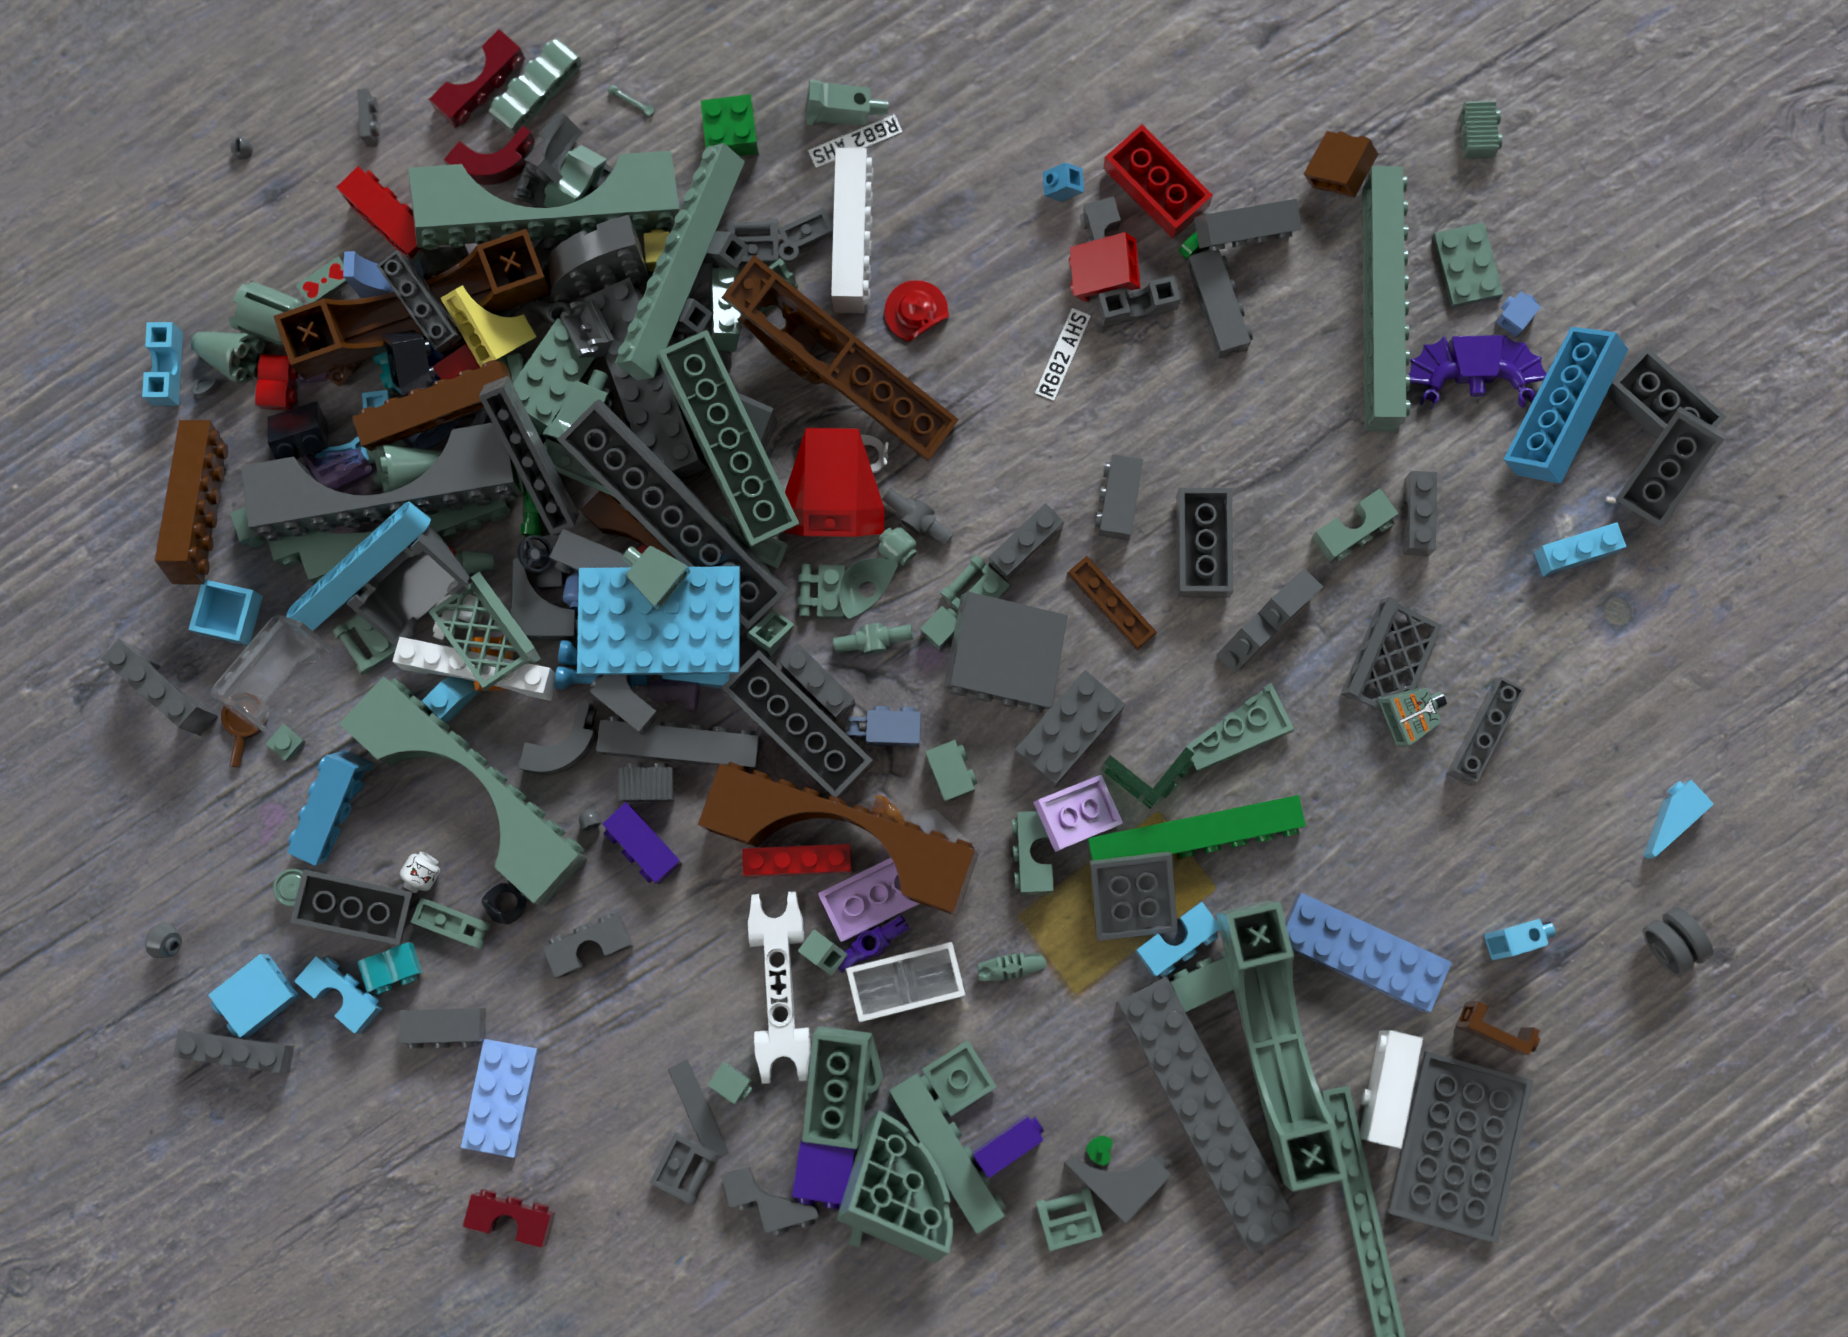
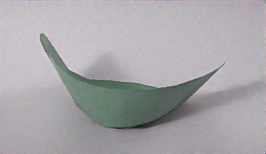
(873, 570)

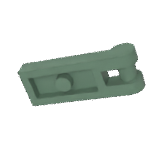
(449, 922)

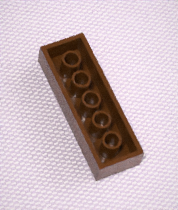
(191, 502)

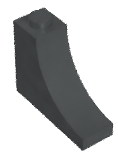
(535, 615)
(1124, 1188)

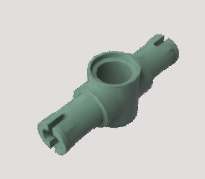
(873, 638)

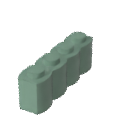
(537, 85)

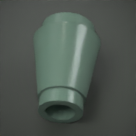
(475, 561)

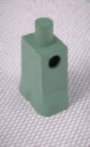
(841, 104)
(576, 403)

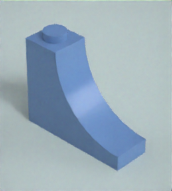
(364, 276)

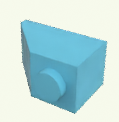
(450, 697)

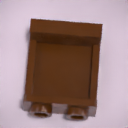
(1472, 1022)

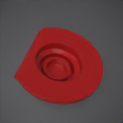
(914, 309)

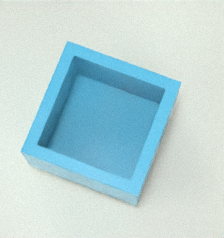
(225, 612)

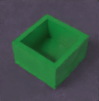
(730, 122)

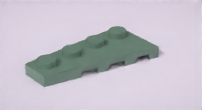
(1247, 728)

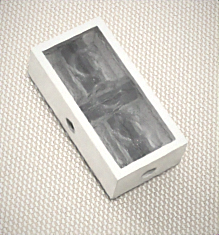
(905, 982)

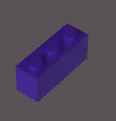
(641, 844)

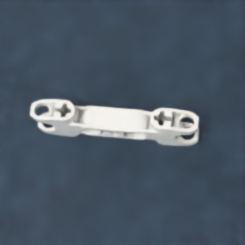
(782, 1037)

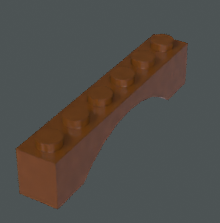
(611, 518)

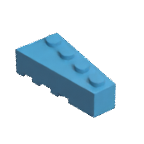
(327, 806)

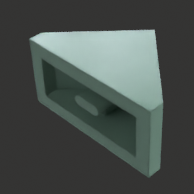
(770, 633)

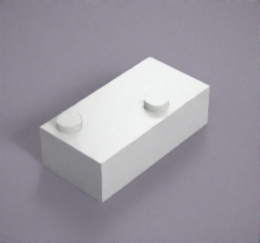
(1390, 1088)

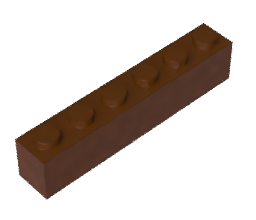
(426, 407)

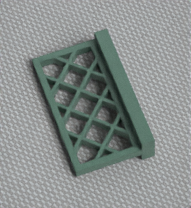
(500, 616)

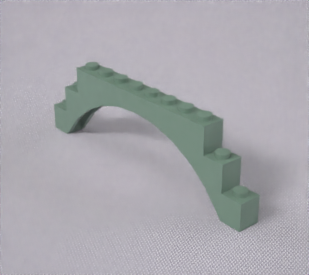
(325, 550)

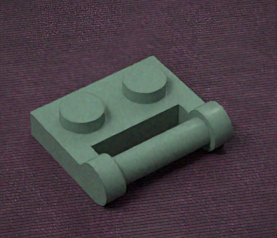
(989, 585)
(376, 643)
(1070, 1228)

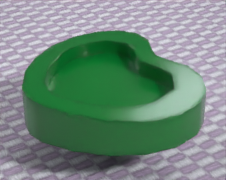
(1099, 1149)

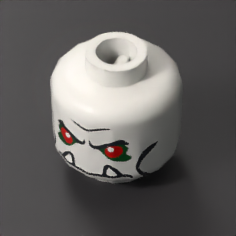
(419, 872)

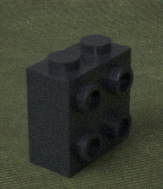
(297, 432)

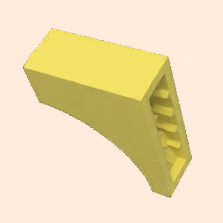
(485, 332)

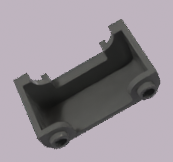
(410, 586)

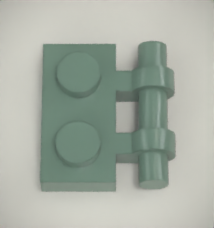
(828, 583)

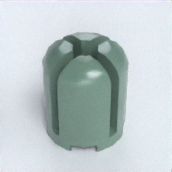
(256, 310)

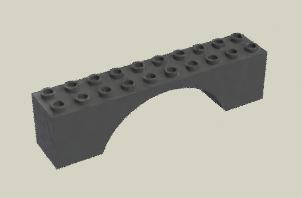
(289, 501)

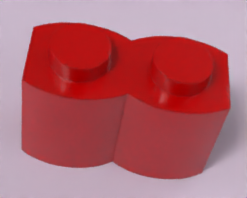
(275, 383)

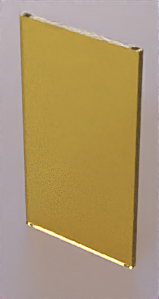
(1066, 923)

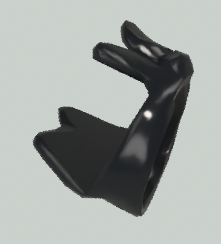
(496, 915)

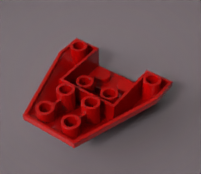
(834, 486)

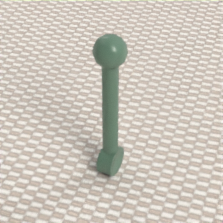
(648, 110)

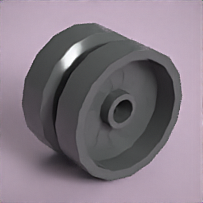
(1678, 941)

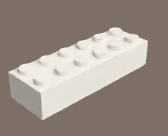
(852, 230)

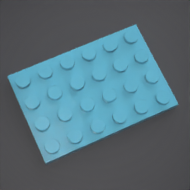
(689, 634)

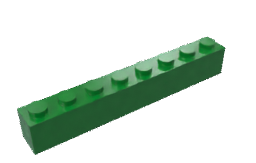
(1204, 831)

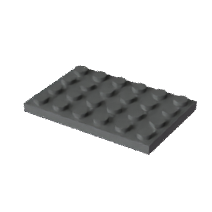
(1460, 1147)

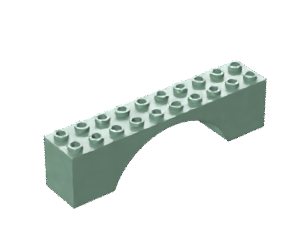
(458, 211)
(530, 849)
(1292, 1105)

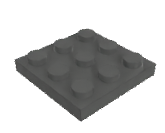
(1133, 896)

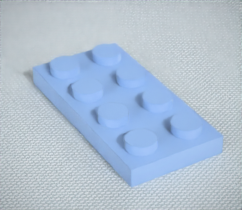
(499, 1098)

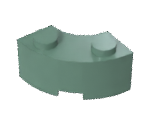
(580, 171)

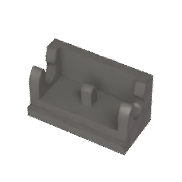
(587, 329)

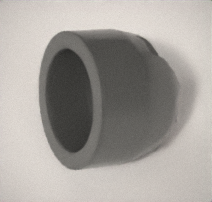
(245, 148)
(589, 820)

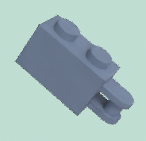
(888, 727)

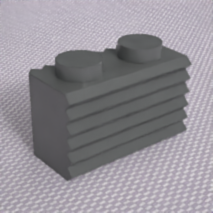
(646, 784)

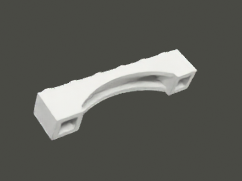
(443, 660)

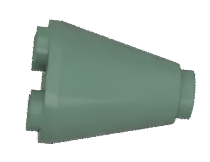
(230, 353)
(403, 464)

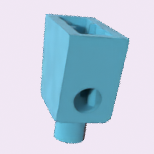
(1518, 938)

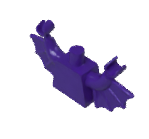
(1476, 362)

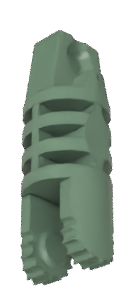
(1010, 966)

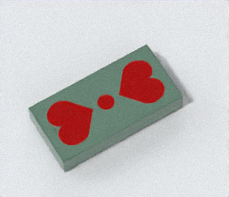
(323, 281)

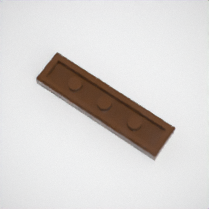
(1111, 603)

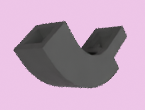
(566, 754)

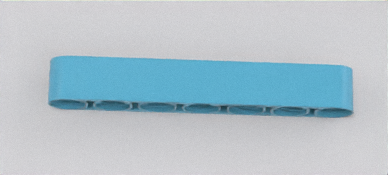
(359, 566)

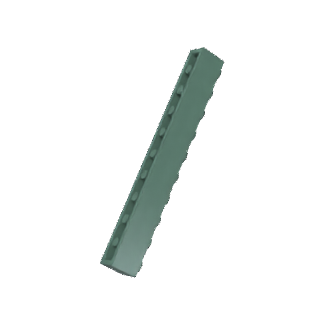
(679, 262)

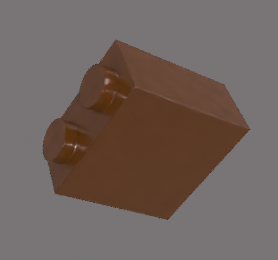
(1341, 163)

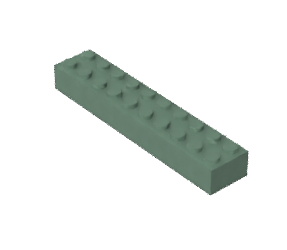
(1385, 299)

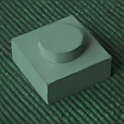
(285, 742)

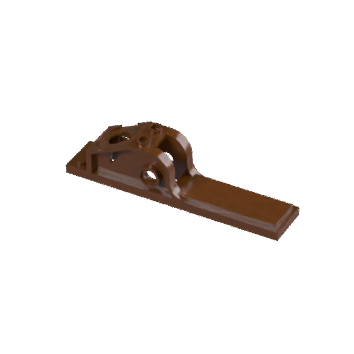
(853, 372)

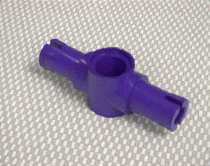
(883, 937)

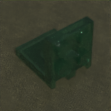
(1141, 790)

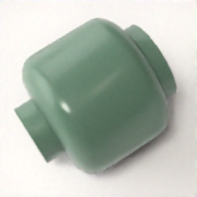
(897, 546)

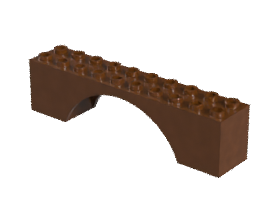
(347, 331)
(755, 807)

